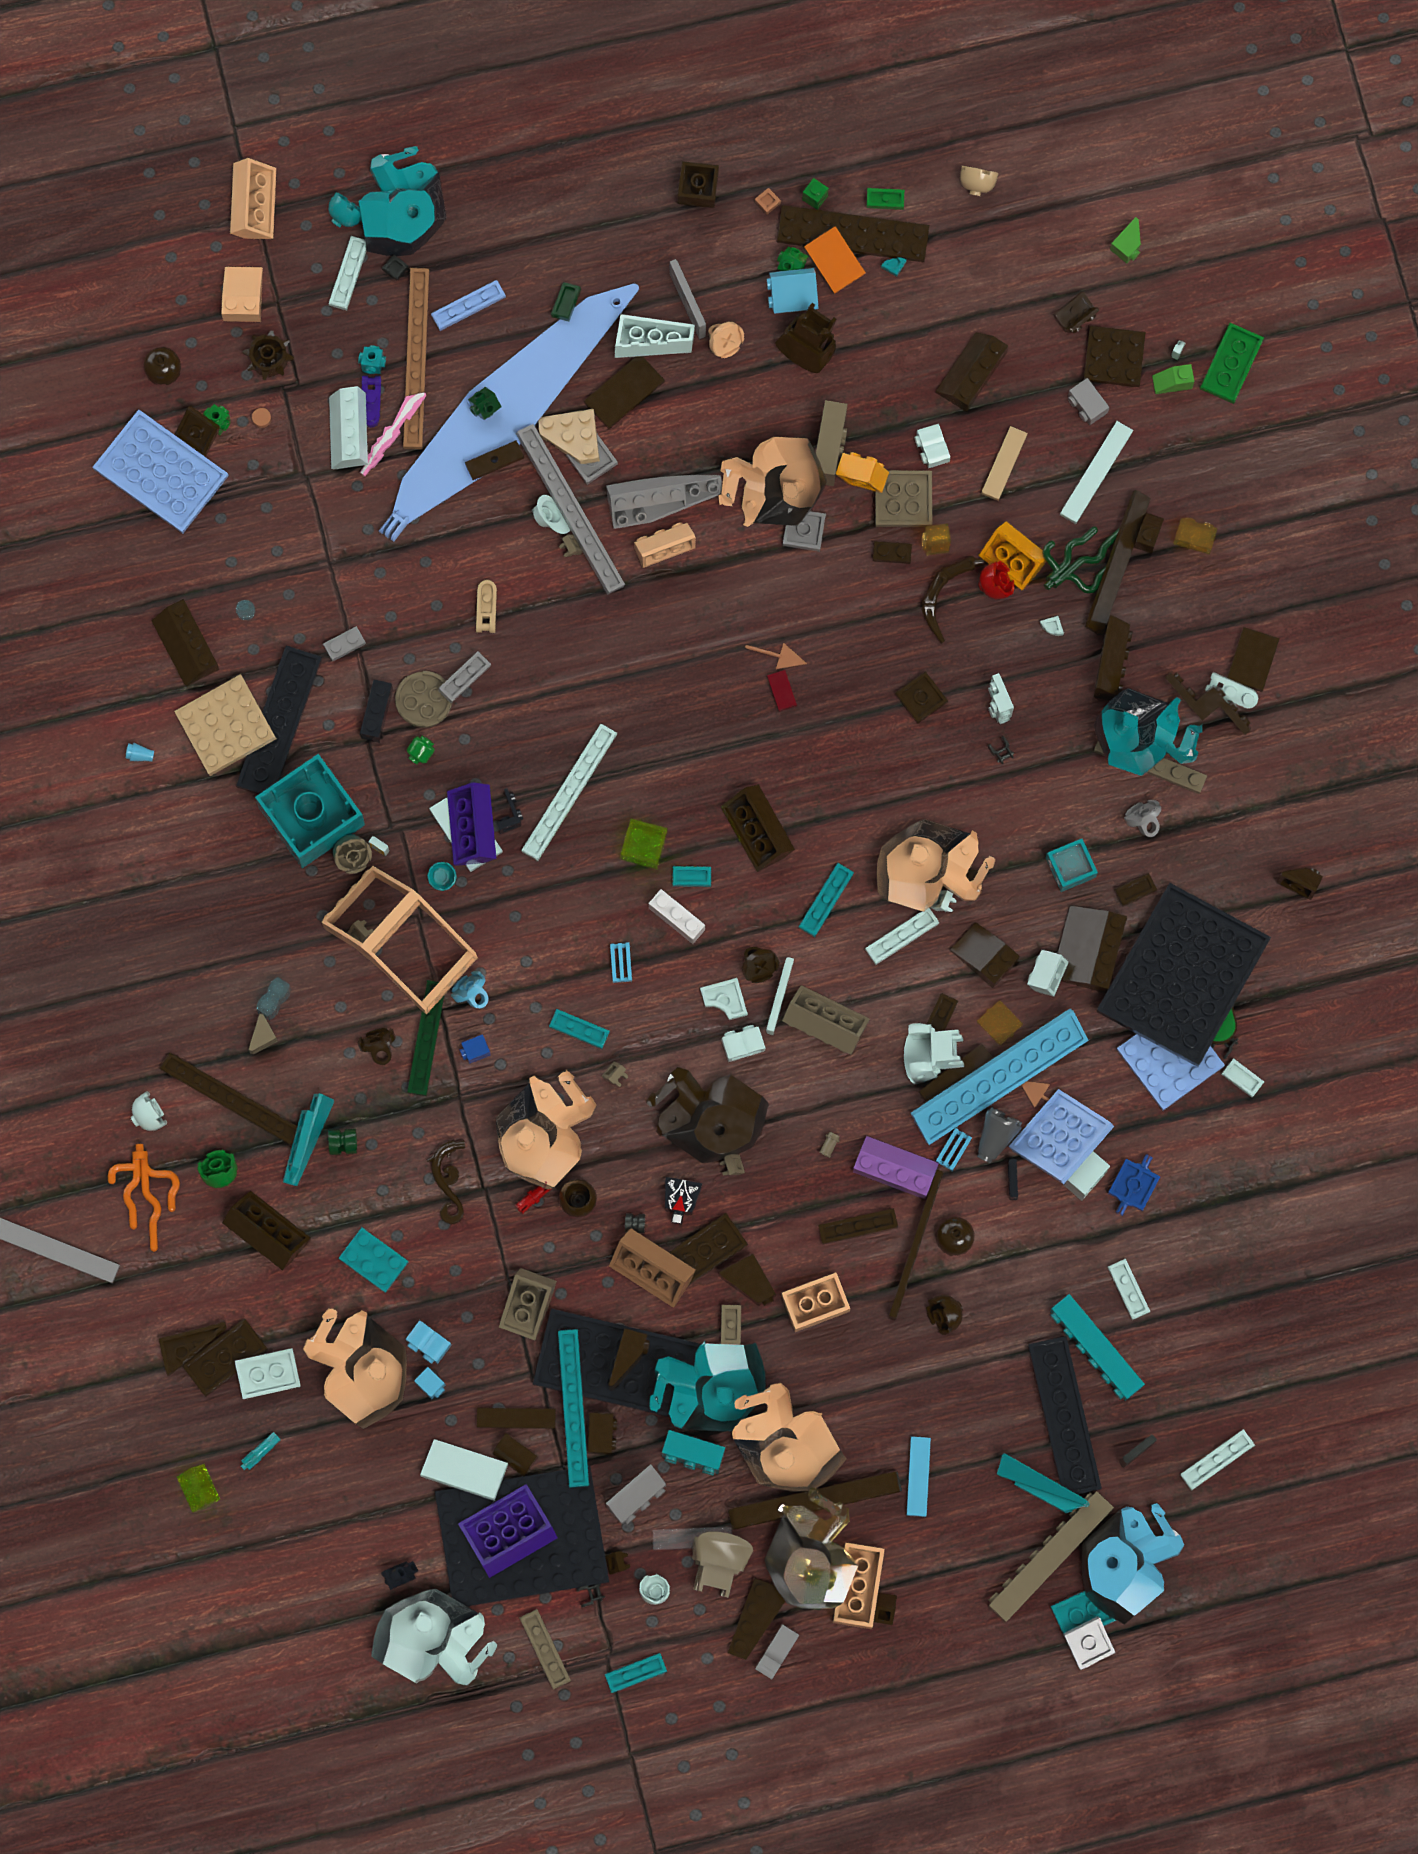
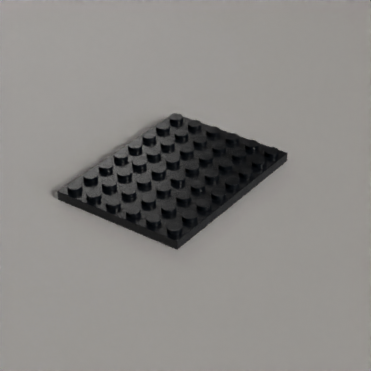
(1183, 974)
(561, 1565)

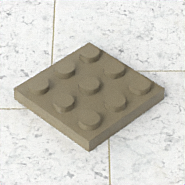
(905, 500)

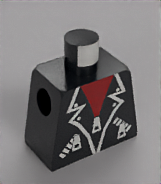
(681, 1198)

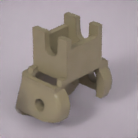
(719, 1558)

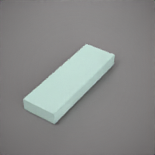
(1128, 1289)

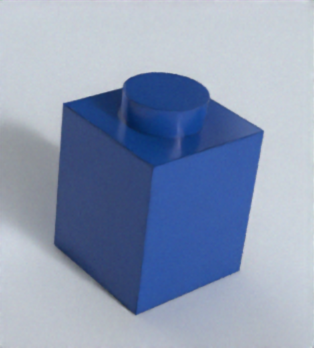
(475, 1049)

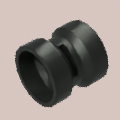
(636, 1222)

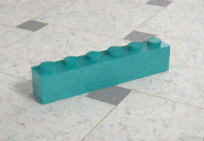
(1096, 1347)

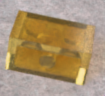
(1195, 535)
(936, 539)

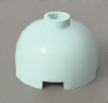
(147, 1113)

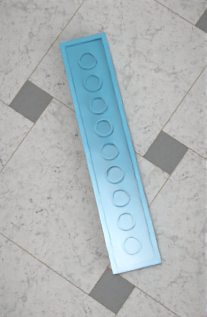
(999, 1076)

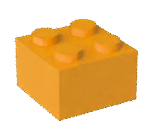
(862, 472)

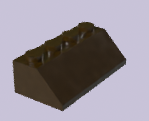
(972, 370)
(185, 643)
(1112, 659)
(757, 827)
(266, 1230)

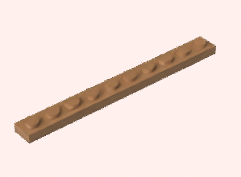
(416, 353)

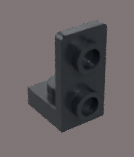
(507, 824)

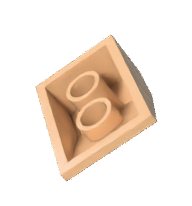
(242, 294)

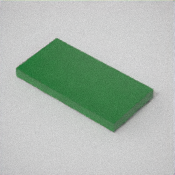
(1232, 363)

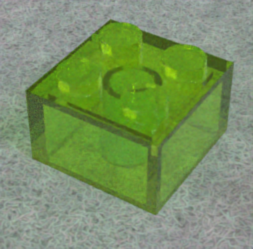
(644, 844)

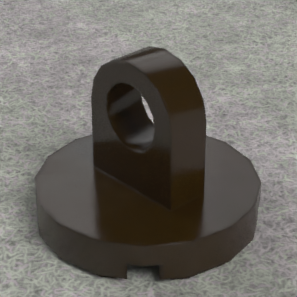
(759, 964)
(377, 1041)

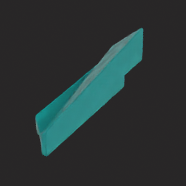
(306, 1136)
(1039, 1485)

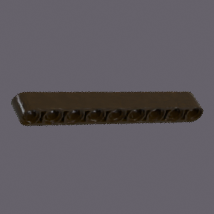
(845, 1493)

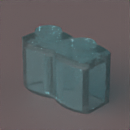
(276, 995)

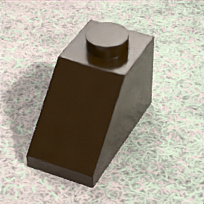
(1149, 533)

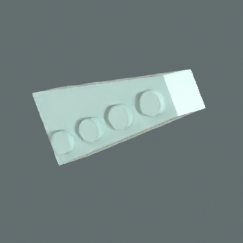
(652, 337)

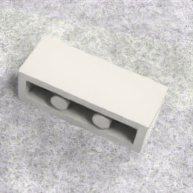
(676, 916)

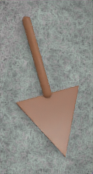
(787, 657)
(1035, 1091)

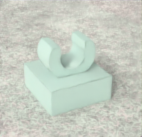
(943, 901)

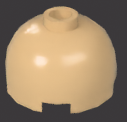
(977, 180)

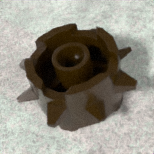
(274, 348)

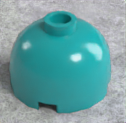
(343, 211)

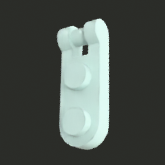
(1235, 691)

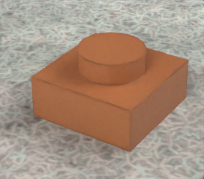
(767, 201)

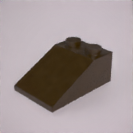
(985, 954)
(630, 1353)

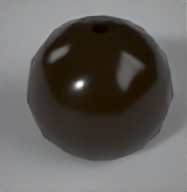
(574, 1191)

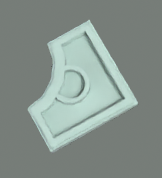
(726, 997)

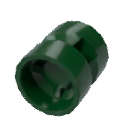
(342, 1141)

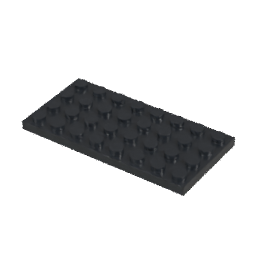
(598, 1352)

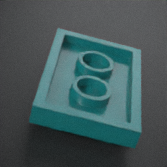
(373, 1260)

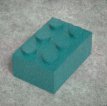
(693, 1453)

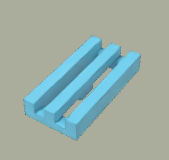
(619, 946)
(961, 1135)

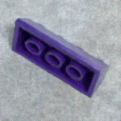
(471, 824)

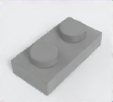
(344, 643)

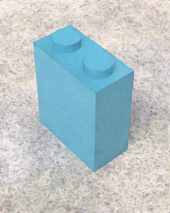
(792, 290)

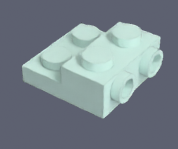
(1001, 704)

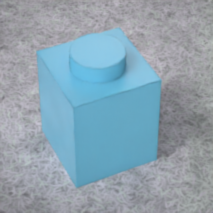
(430, 1383)

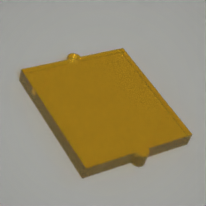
(999, 1022)

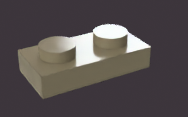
(731, 1324)

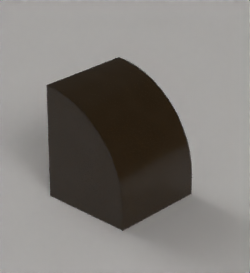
(885, 1608)

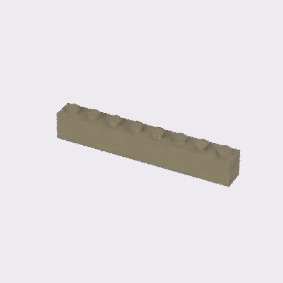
(1046, 1561)

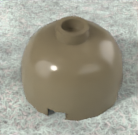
(351, 853)

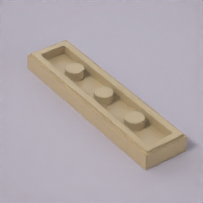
(1004, 463)

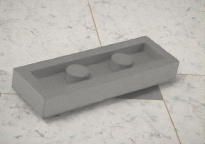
(464, 677)

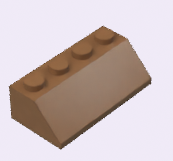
(652, 1267)

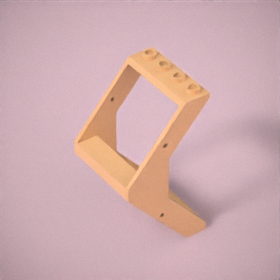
(390, 926)

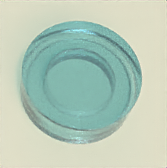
(245, 610)

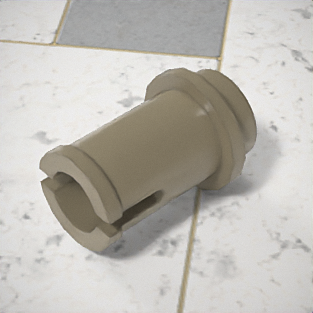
(829, 1144)

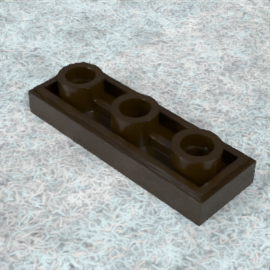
(483, 464)

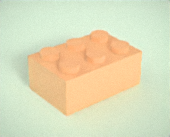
(815, 1302)

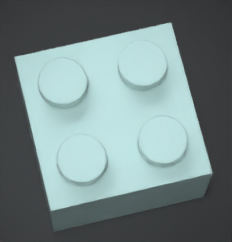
(1087, 1176)

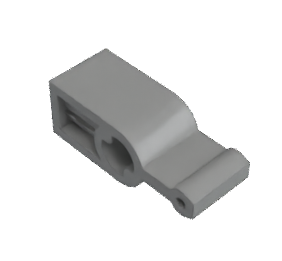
(777, 1652)

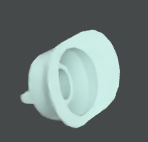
(548, 515)

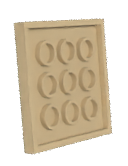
(225, 725)

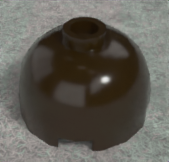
(162, 366)
(947, 1236)
(945, 1312)

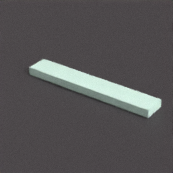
(1096, 472)

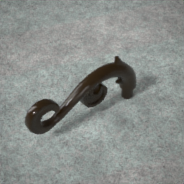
(443, 1183)

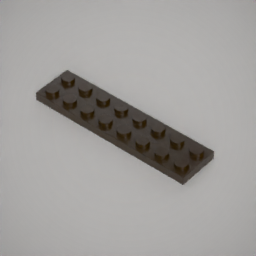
(861, 233)

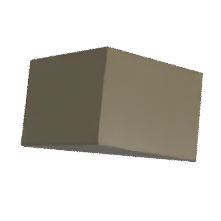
(262, 1036)

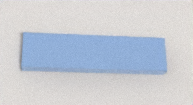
(468, 305)

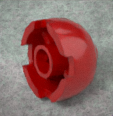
(996, 581)

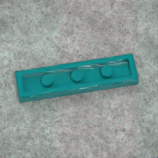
(826, 900)

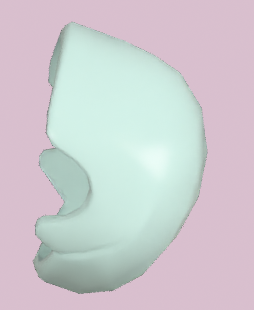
(654, 1589)

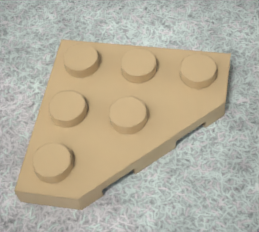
(572, 434)

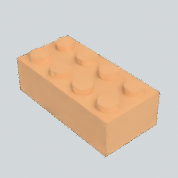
(861, 1598)

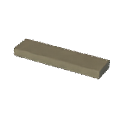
(545, 1649)

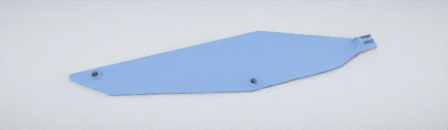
(525, 390)

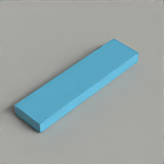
(918, 1476)

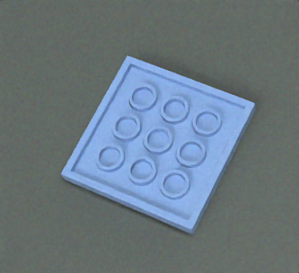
(1164, 1073)
(1061, 1136)

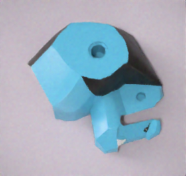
(1121, 1560)

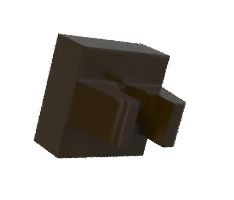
(616, 1562)

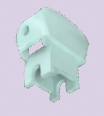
(930, 1051)

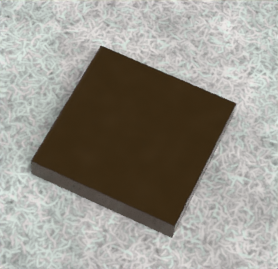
(197, 431)
(921, 697)

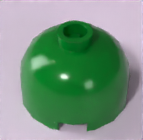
(218, 1169)

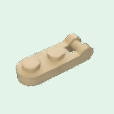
(486, 606)

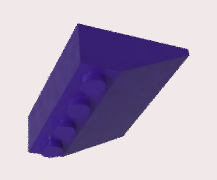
(508, 1530)

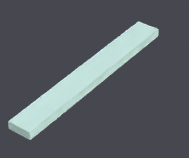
(569, 792)

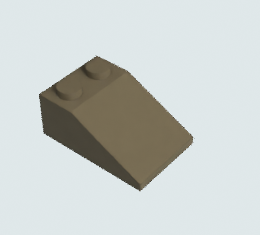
(527, 1303)

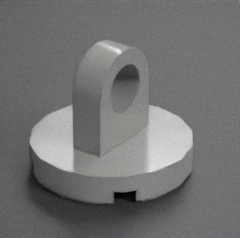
(1142, 815)

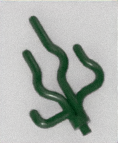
(1061, 572)

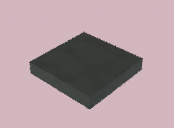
(1138, 1450)

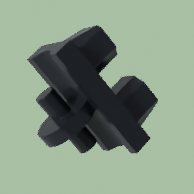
(400, 1574)

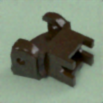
(805, 336)

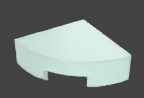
(1178, 349)
(1052, 626)

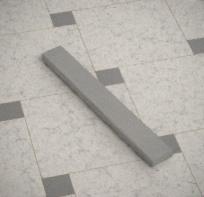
(58, 1251)

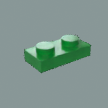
(885, 198)

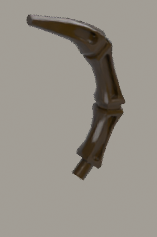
(940, 580)

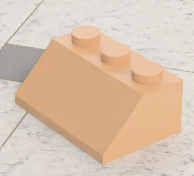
(665, 544)

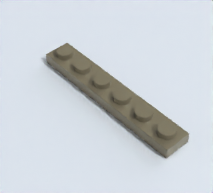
(1173, 773)

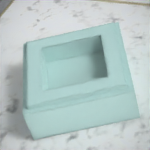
(379, 846)

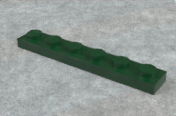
(425, 1046)

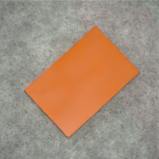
(834, 260)

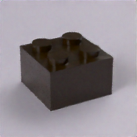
(698, 184)

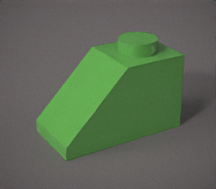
(1127, 244)
(1173, 379)

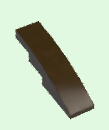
(972, 1062)

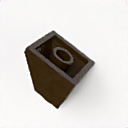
(1301, 881)

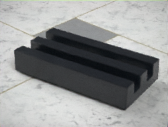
(1012, 1179)

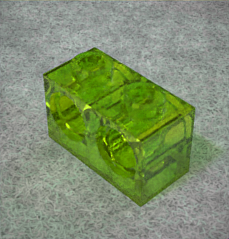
(198, 1488)

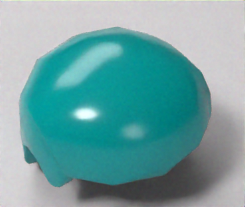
(442, 876)

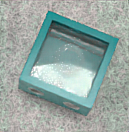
(1071, 865)

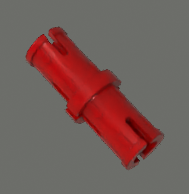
(531, 1198)

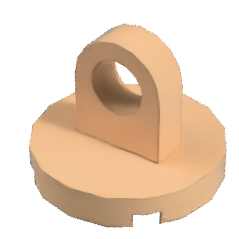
(725, 339)

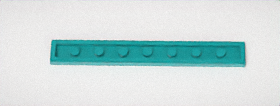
(573, 1408)

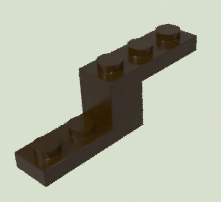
(1209, 702)

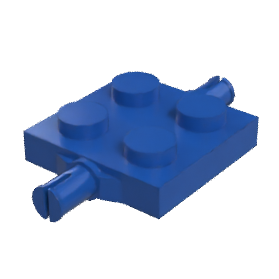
(1134, 1185)

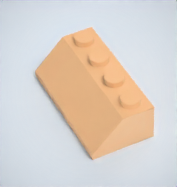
(253, 199)

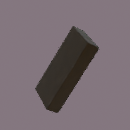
(1135, 890)

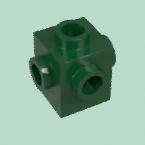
(484, 403)

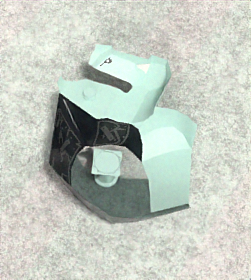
(428, 1632)

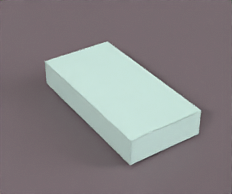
(1242, 1078)

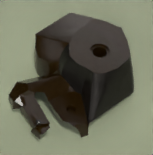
(713, 1120)

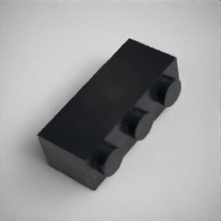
(376, 711)

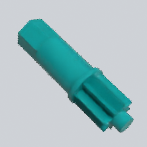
(260, 1451)

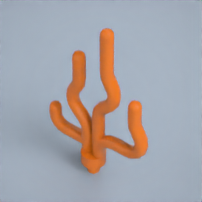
(142, 1170)

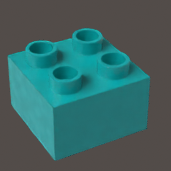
(310, 810)

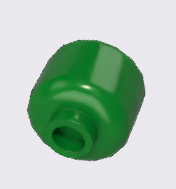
(420, 749)

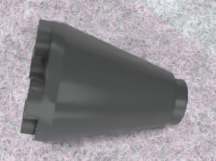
(996, 1134)

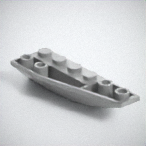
(658, 497)

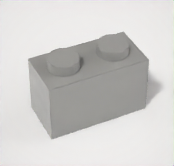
(1088, 402)

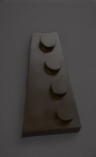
(758, 1613)

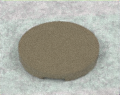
(420, 700)

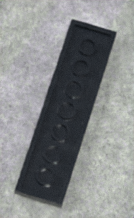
(283, 713)
(1064, 1415)

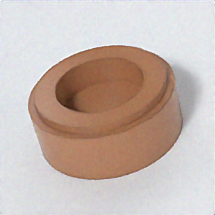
(261, 417)

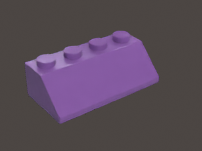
(895, 1167)

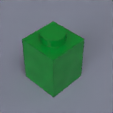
(815, 194)

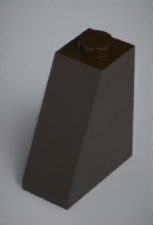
(749, 1280)

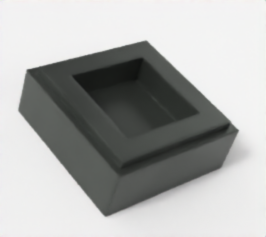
(395, 267)

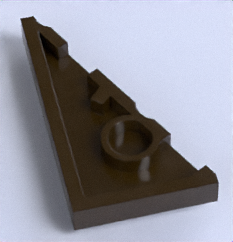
(183, 1346)

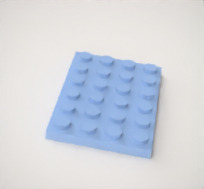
(160, 471)

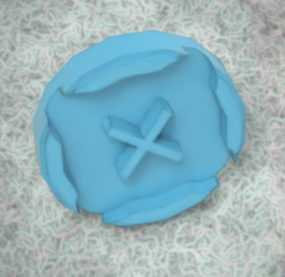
(468, 988)

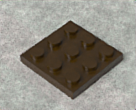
(1114, 356)

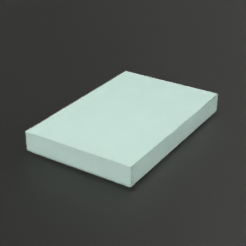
(267, 1373)

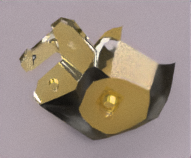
(807, 1559)

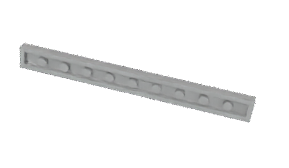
(570, 509)

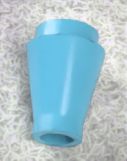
(139, 753)

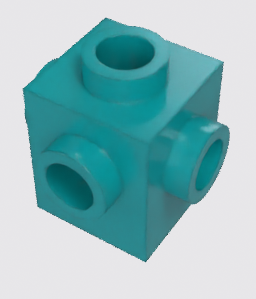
(373, 365)

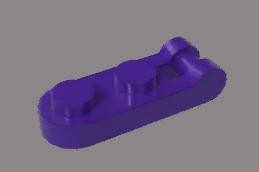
(373, 399)

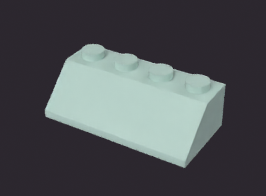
(348, 428)

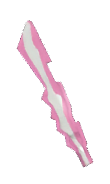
(390, 433)

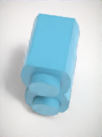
(428, 1342)

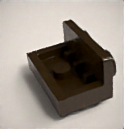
(1076, 313)

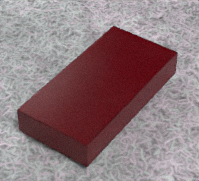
(781, 690)

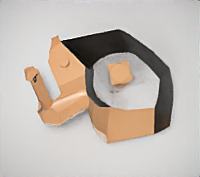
(366, 1367)

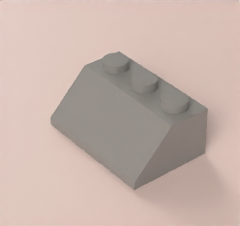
(636, 1495)

